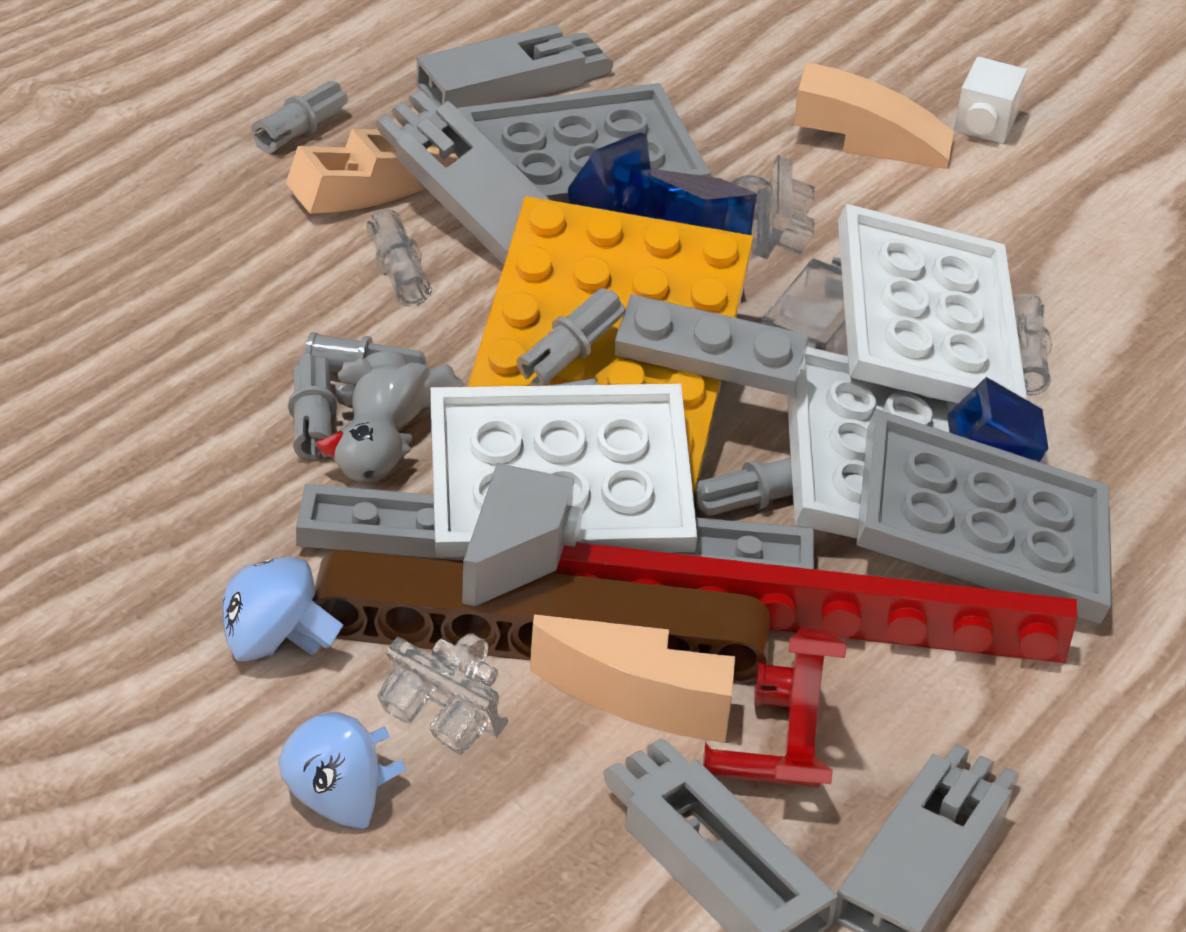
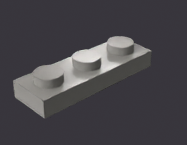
(711, 345)

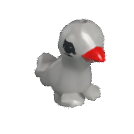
(383, 401)

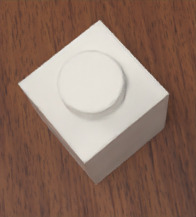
(990, 100)

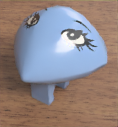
(273, 603)
(335, 767)

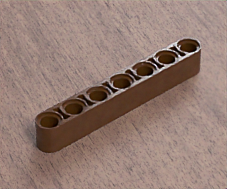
(422, 603)

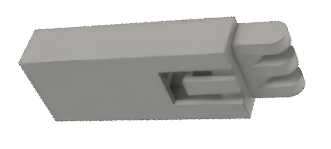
(511, 68)
(479, 187)
(921, 857)
(744, 878)

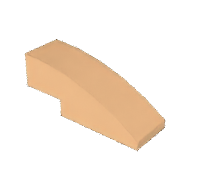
(871, 117)
(353, 175)
(635, 675)

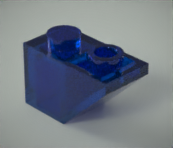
(703, 201)

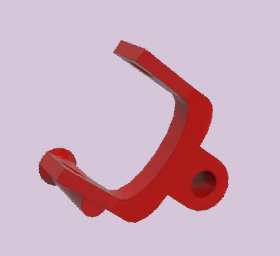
(799, 691)

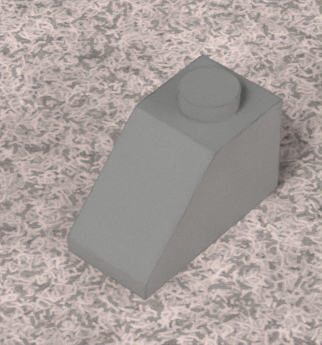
(519, 532)

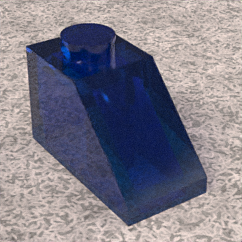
(617, 178)

